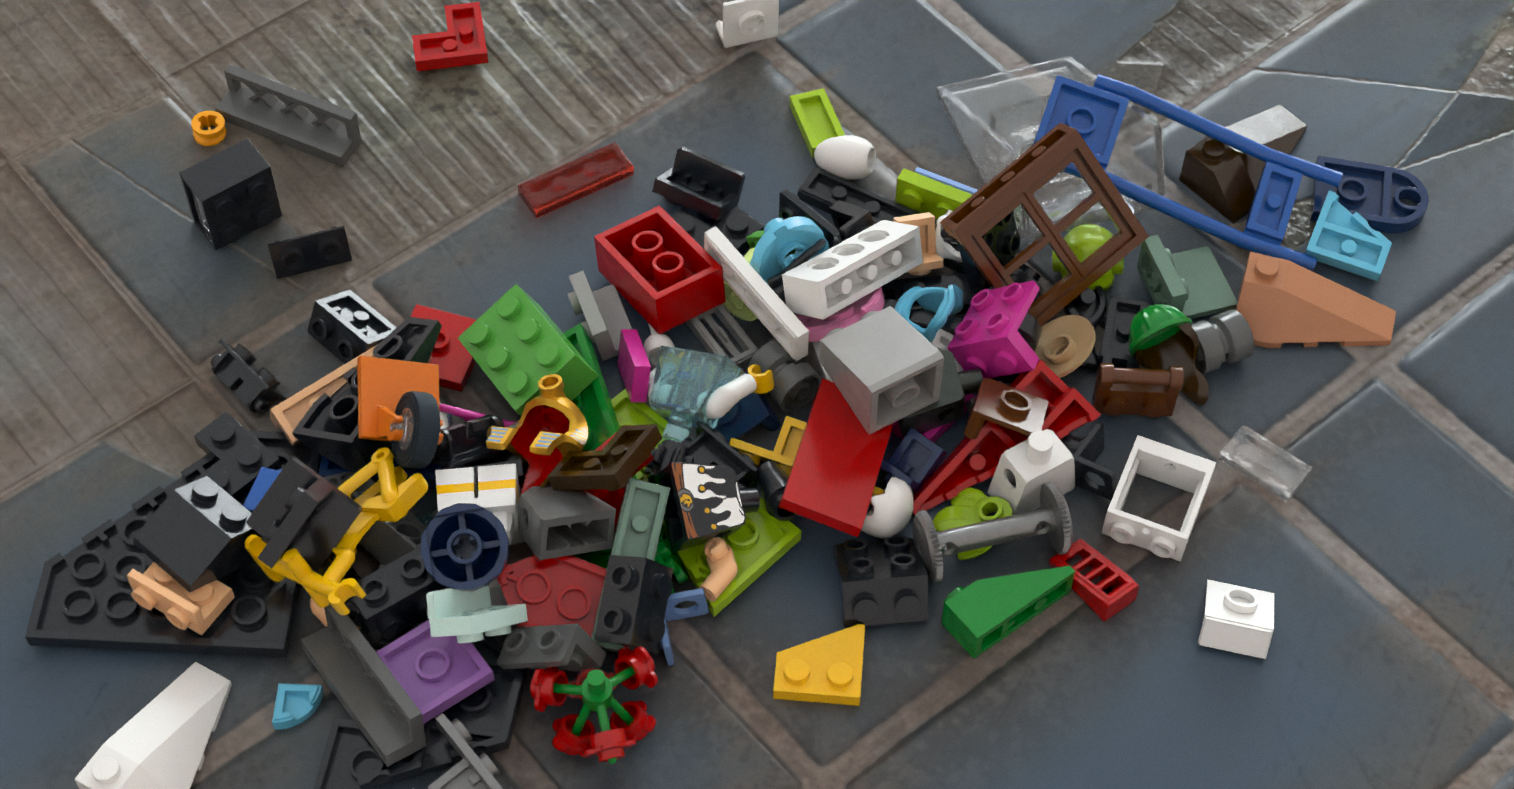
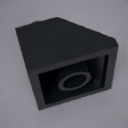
(197, 534)

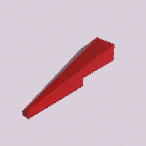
(978, 458)

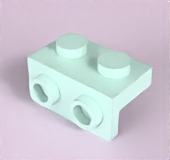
(470, 614)

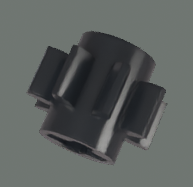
(666, 452)

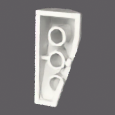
(164, 740)

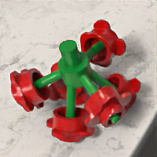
(595, 688)

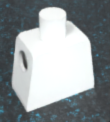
(1030, 465)

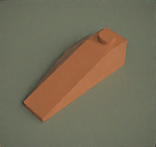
(1303, 307)

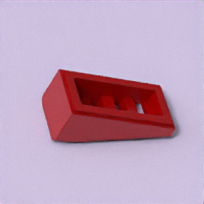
(1103, 604)

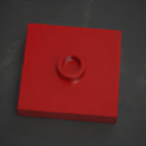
(449, 353)

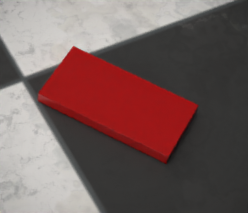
(835, 464)

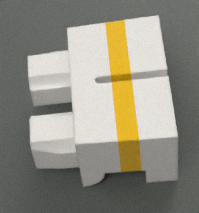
(496, 491)

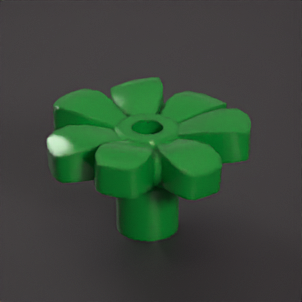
(671, 560)

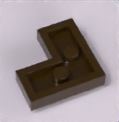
(607, 467)

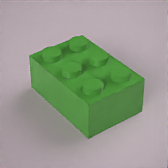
(521, 345)

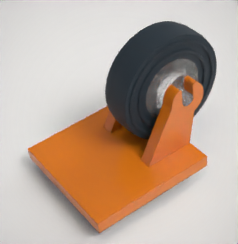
(400, 406)

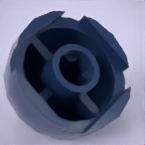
(465, 547)

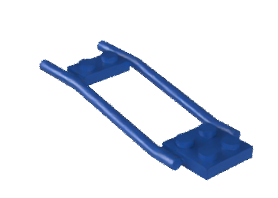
(1098, 117)

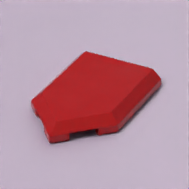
(554, 590)

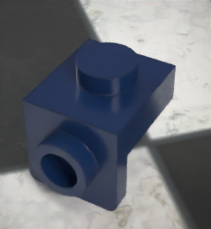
(914, 460)

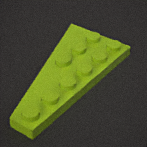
(754, 545)

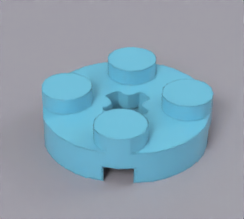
(779, 239)

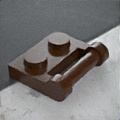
(1137, 390)

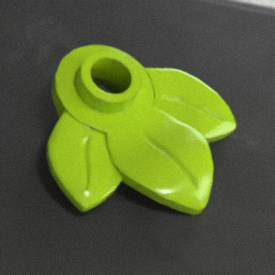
(970, 508)

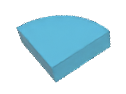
(295, 704)

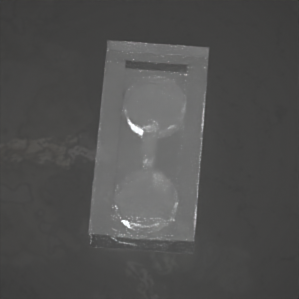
(1265, 463)

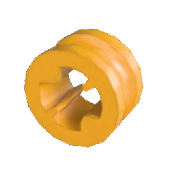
(208, 119)

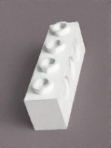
(852, 269)

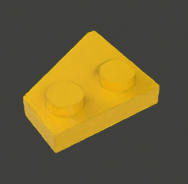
(822, 669)

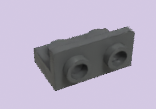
(550, 646)

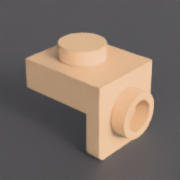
(926, 224)

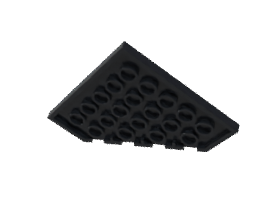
(89, 601)

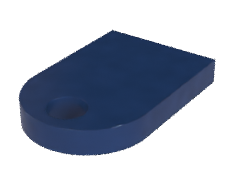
(1374, 194)

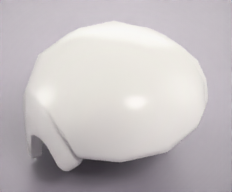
(890, 510)

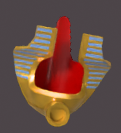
(545, 432)

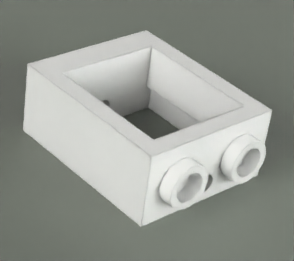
(1153, 461)

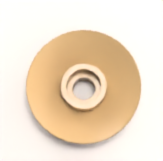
(1066, 343)

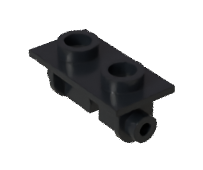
(310, 252)
(258, 385)
(460, 449)
(712, 449)

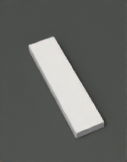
(758, 295)

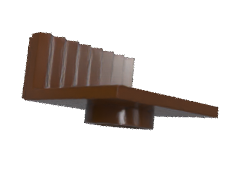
(1005, 407)

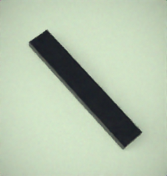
(825, 189)

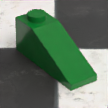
(1001, 604)

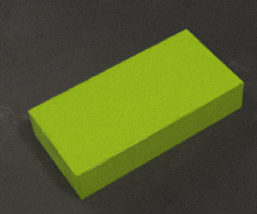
(815, 117)

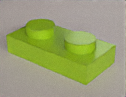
(927, 194)

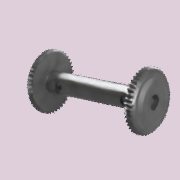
(1050, 519)

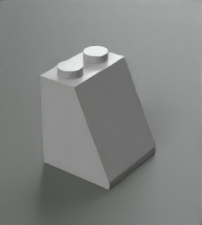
(882, 368)

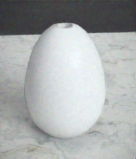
(846, 156)

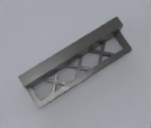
(288, 120)
(366, 688)

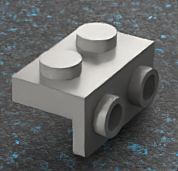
(602, 312)

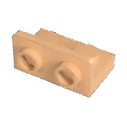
(183, 609)

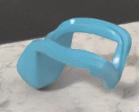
(936, 299)

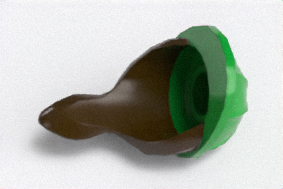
(1165, 338)

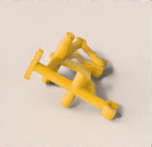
(384, 501)

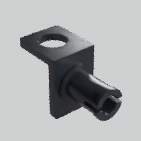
(1085, 454)

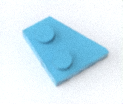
(1347, 241)

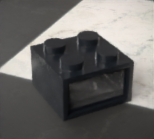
(231, 194)

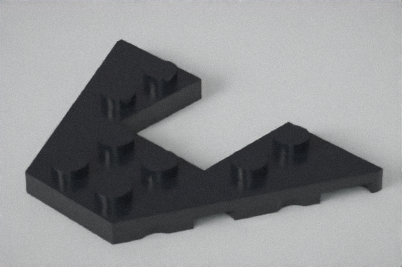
(486, 715)

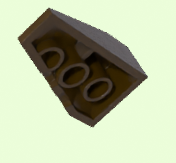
(1230, 177)

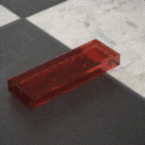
(575, 179)

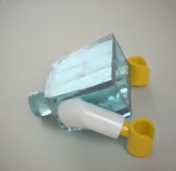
(699, 387)

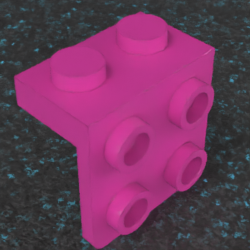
(990, 333)

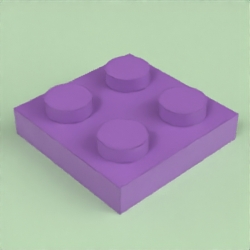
(435, 669)

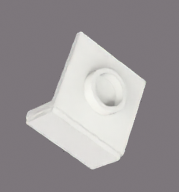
(748, 21)
(1237, 619)

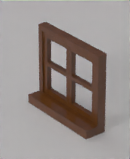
(1015, 187)

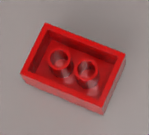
(660, 269)

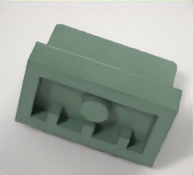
(1184, 279)

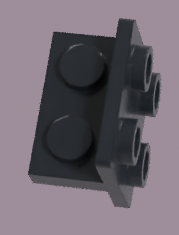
(302, 514)

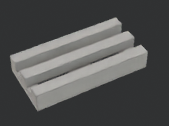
(732, 326)

